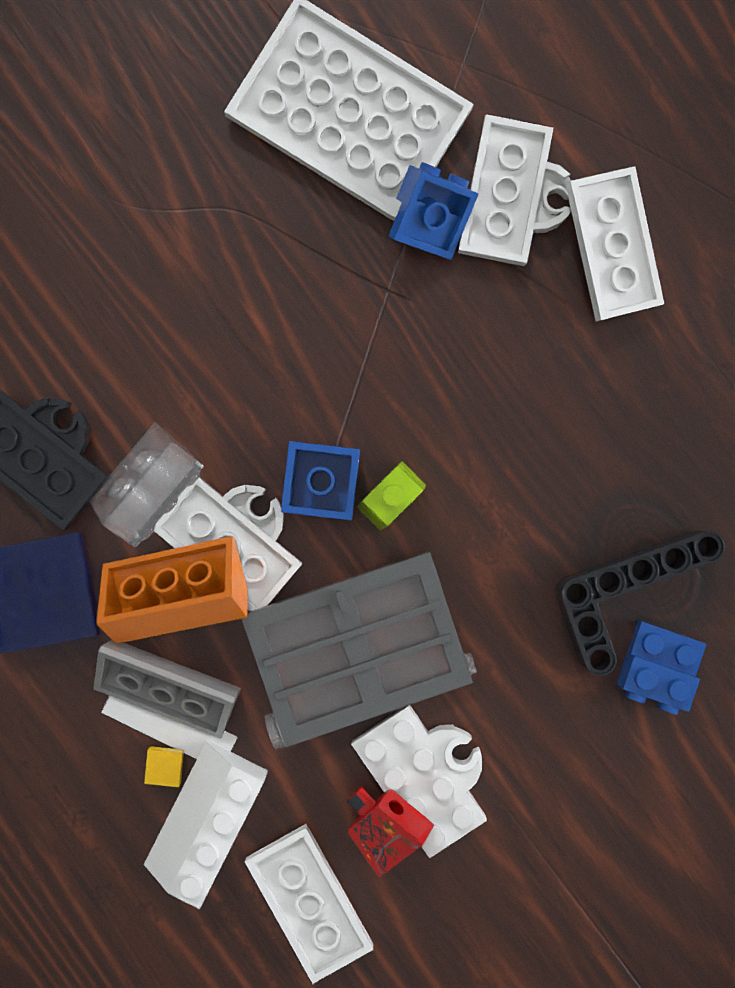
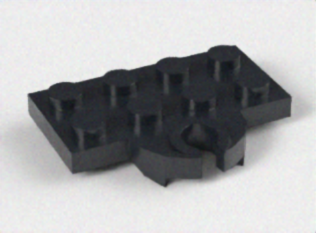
(47, 461)

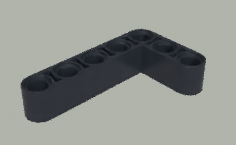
(624, 582)

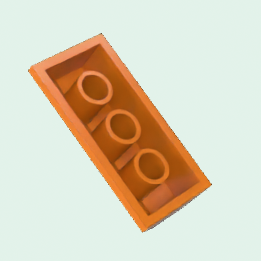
(172, 591)

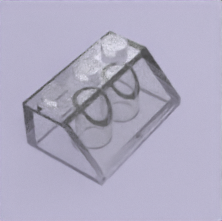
(145, 485)

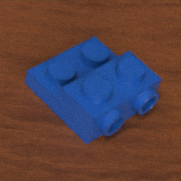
(432, 210)
(661, 668)

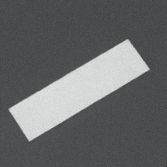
(164, 729)

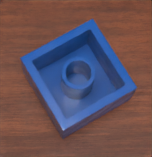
(320, 480)

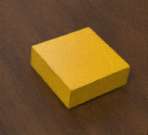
(164, 766)

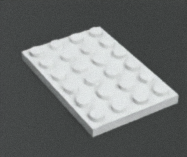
(346, 106)

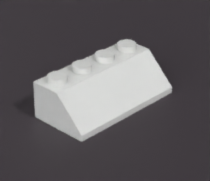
(204, 823)

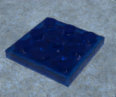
(45, 593)

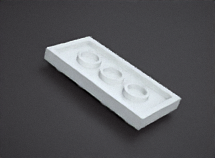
(615, 243)
(309, 903)

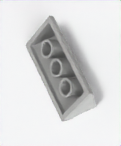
(165, 687)

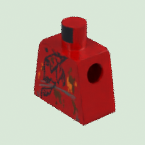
(386, 828)

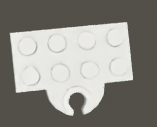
(512, 191)
(208, 516)
(425, 773)

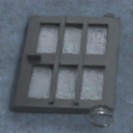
(356, 650)

